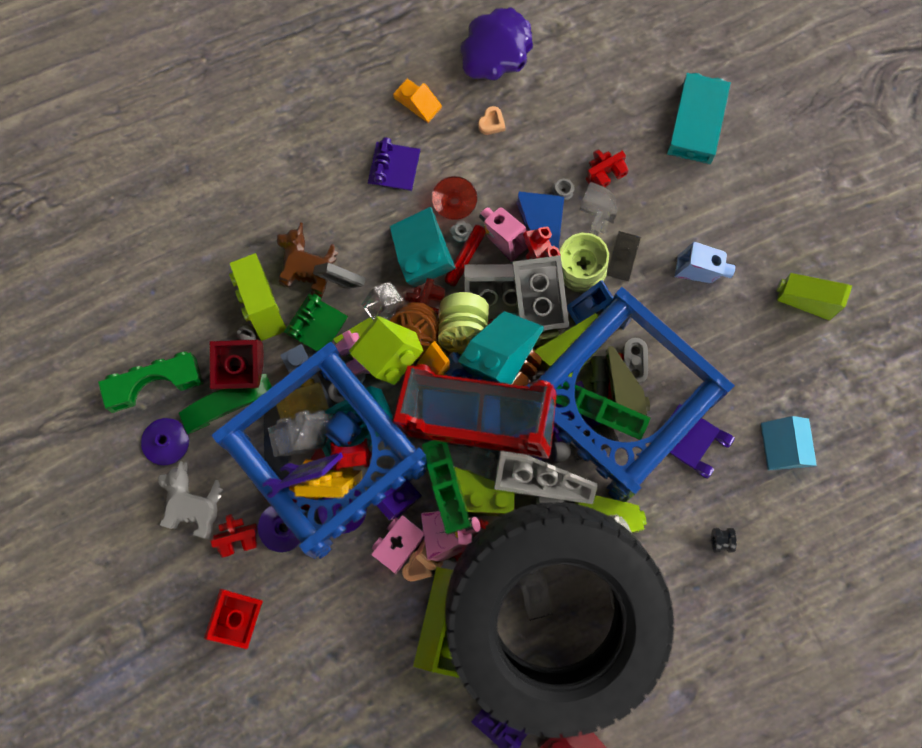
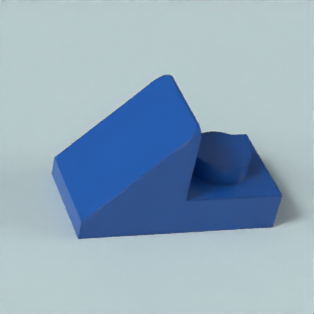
(590, 302)

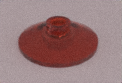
(454, 188)

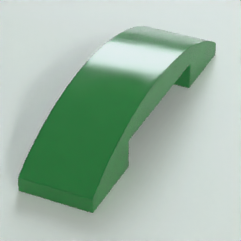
(220, 404)

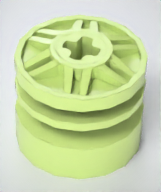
(588, 251)
(461, 319)

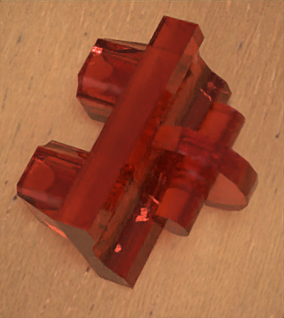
(430, 292)

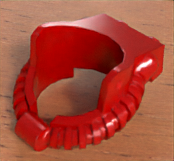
(352, 456)

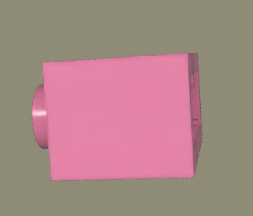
(396, 558)

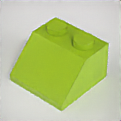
(386, 349)

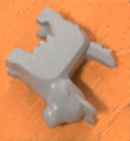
(188, 507)

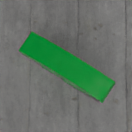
(607, 411)
(446, 486)

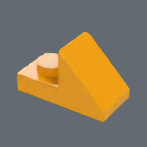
(418, 100)

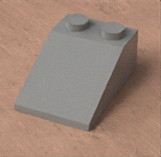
(541, 292)

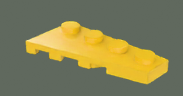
(332, 485)

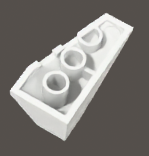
(534, 477)

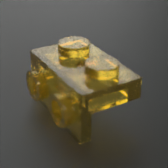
(307, 397)

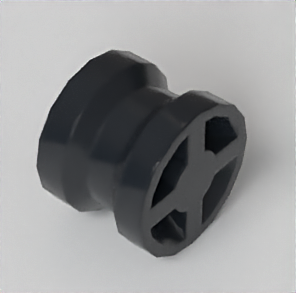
(723, 540)

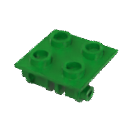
(315, 323)

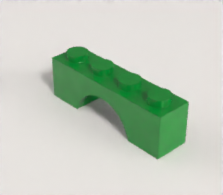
(122, 390)

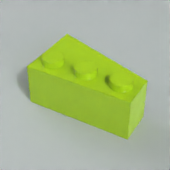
(256, 296)
(556, 347)
(481, 496)

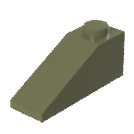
(624, 385)

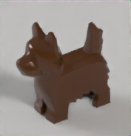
(299, 263)

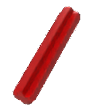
(465, 255)

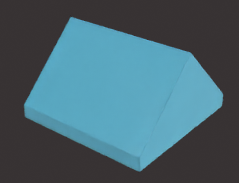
(788, 443)

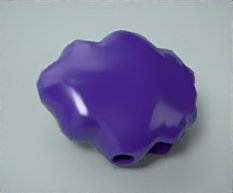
(496, 44)

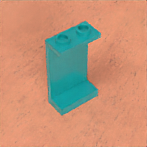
(699, 118)

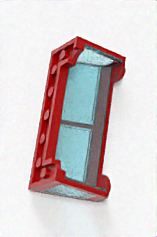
(477, 412)

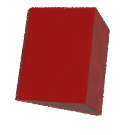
(233, 619)

